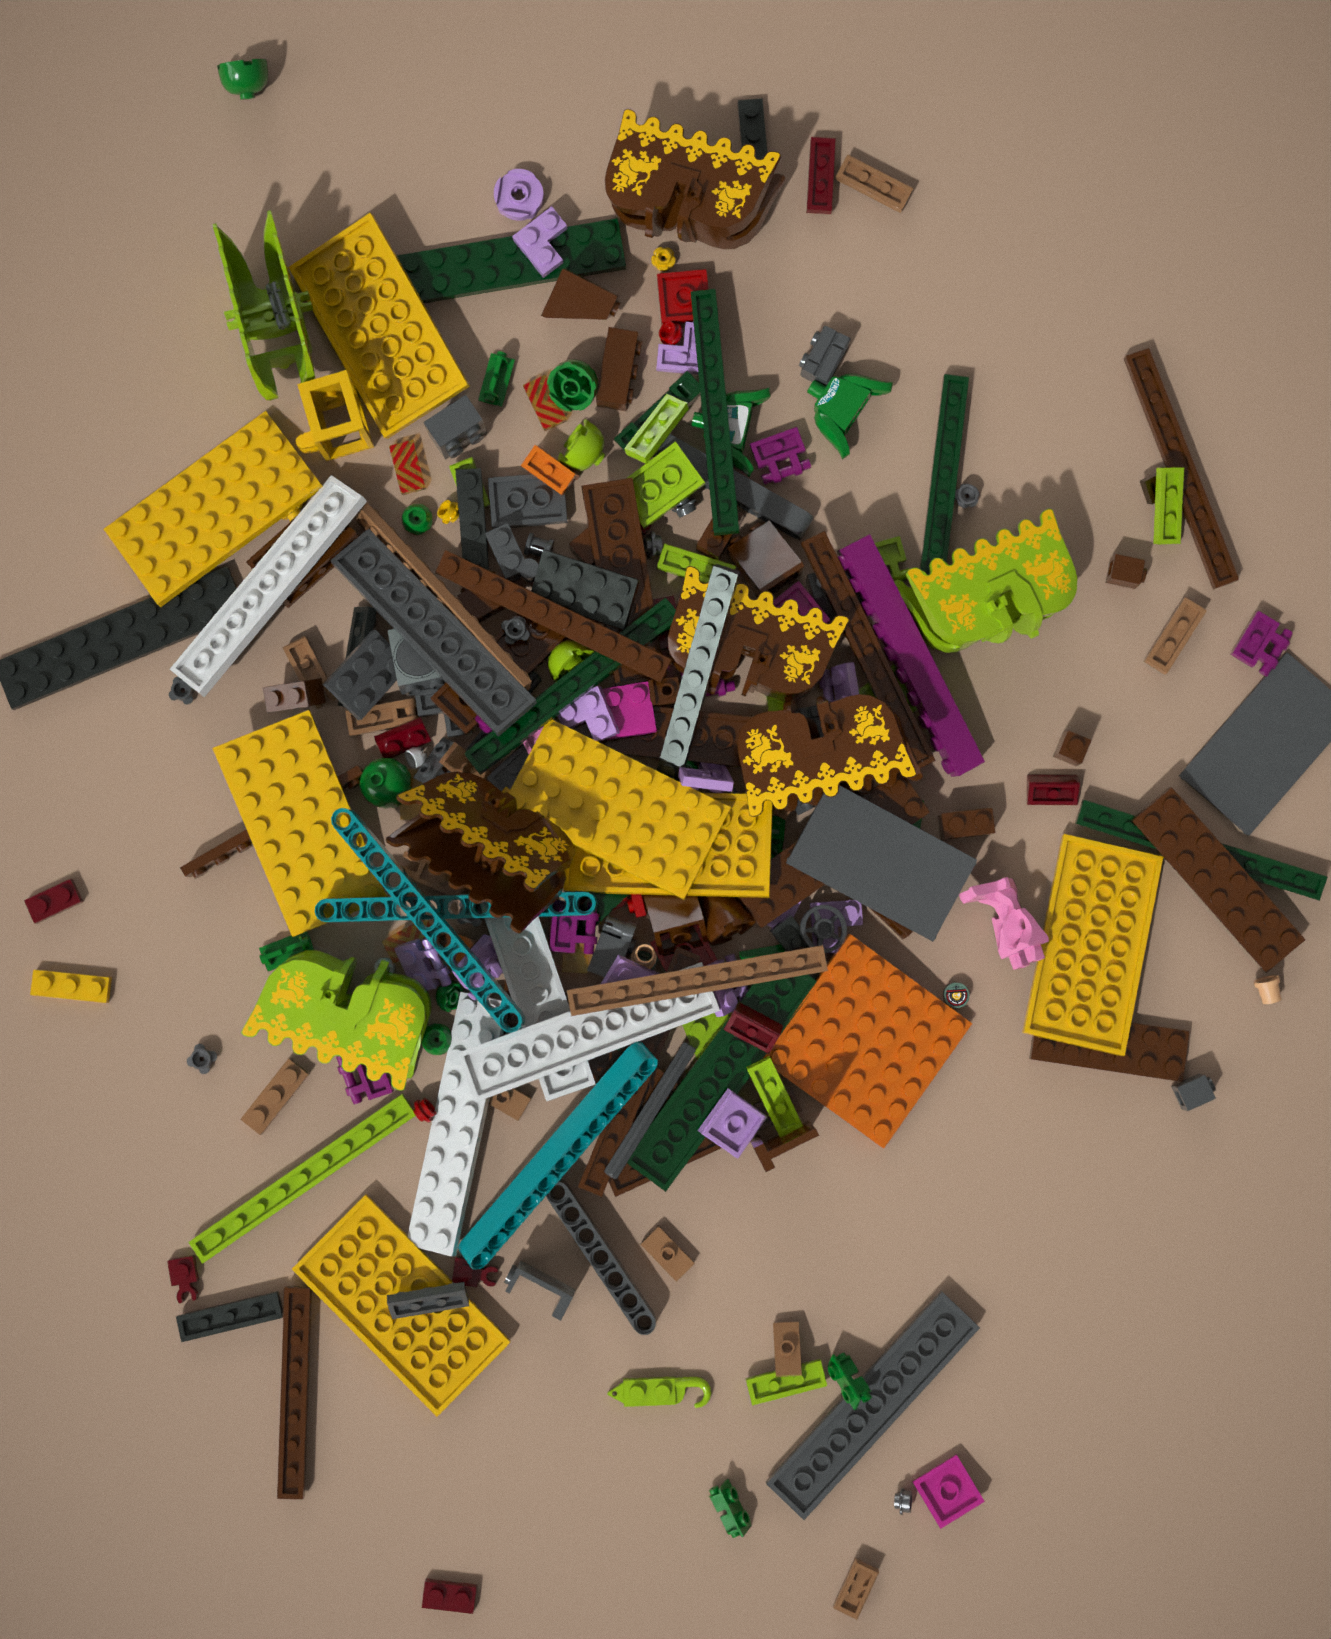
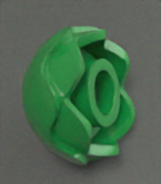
(423, 524)
(448, 996)
(444, 1035)

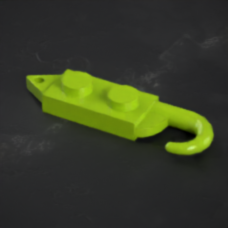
(658, 1391)

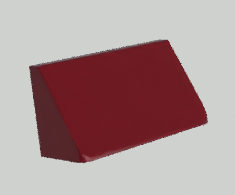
(1052, 789)
(753, 1027)

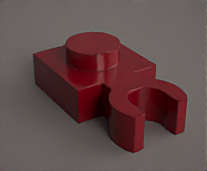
(182, 1273)
(464, 1273)

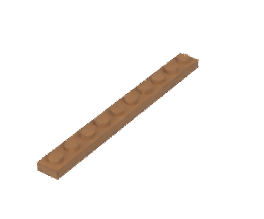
(371, 519)
(697, 980)

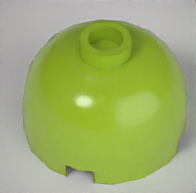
(583, 447)
(566, 657)

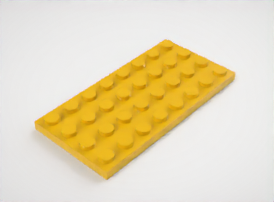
(379, 326)
(213, 509)
(287, 804)
(620, 808)
(734, 867)
(1095, 946)
(373, 1258)

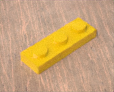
(71, 986)

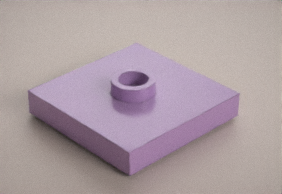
(732, 1123)

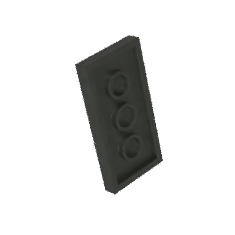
(586, 588)

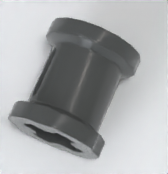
(532, 540)

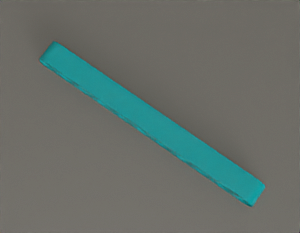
(443, 903)
(416, 914)
(558, 1155)

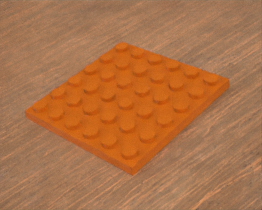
(867, 1041)

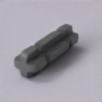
(278, 305)

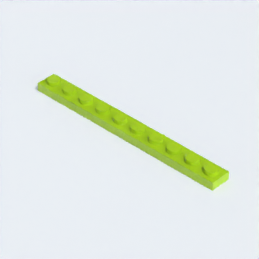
(302, 1178)

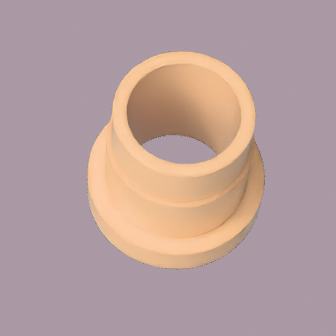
(649, 964)
(1268, 988)

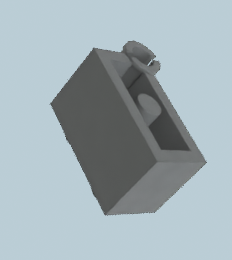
(510, 556)
(613, 941)

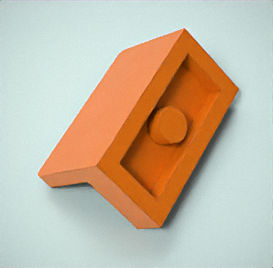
(549, 469)

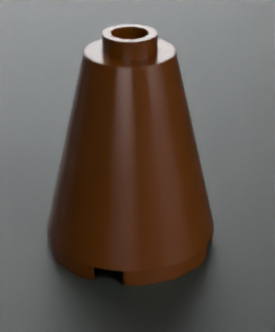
(724, 918)

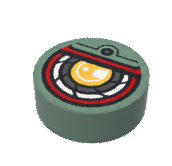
(956, 995)

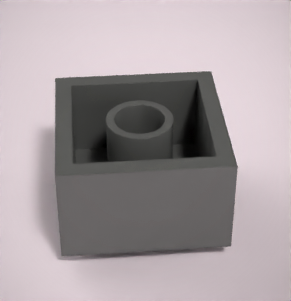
(456, 427)

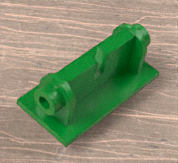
(496, 379)
(278, 952)
(853, 1390)
(736, 1519)

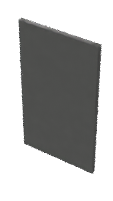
(1264, 745)
(882, 862)

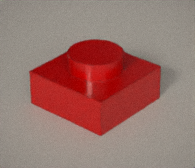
(636, 905)

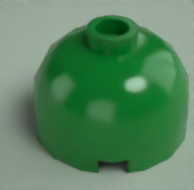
(244, 77)
(572, 385)
(383, 781)

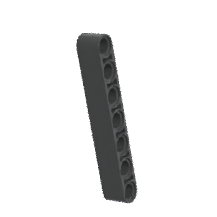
(751, 495)
(603, 1269)

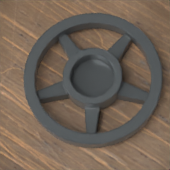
(823, 927)

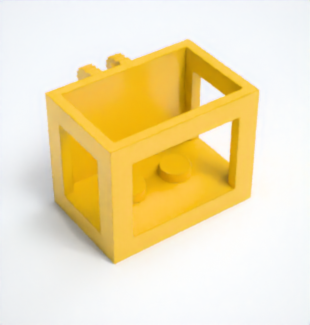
(326, 394)

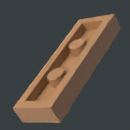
(874, 183)
(1175, 636)
(275, 1096)

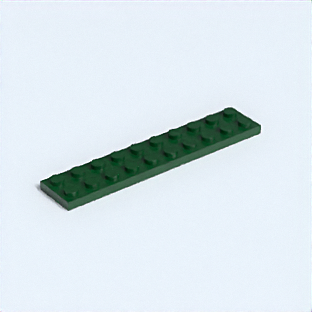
(503, 266)
(722, 1066)

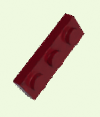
(820, 175)

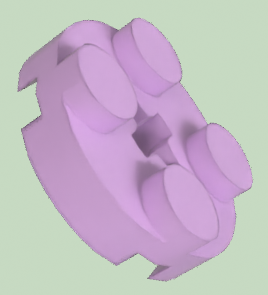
(511, 183)

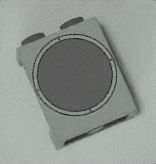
(410, 668)
(564, 1291)

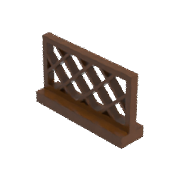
(318, 571)
(779, 1145)

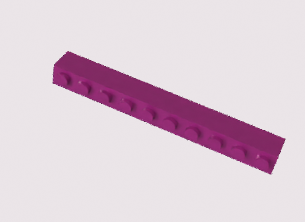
(910, 656)

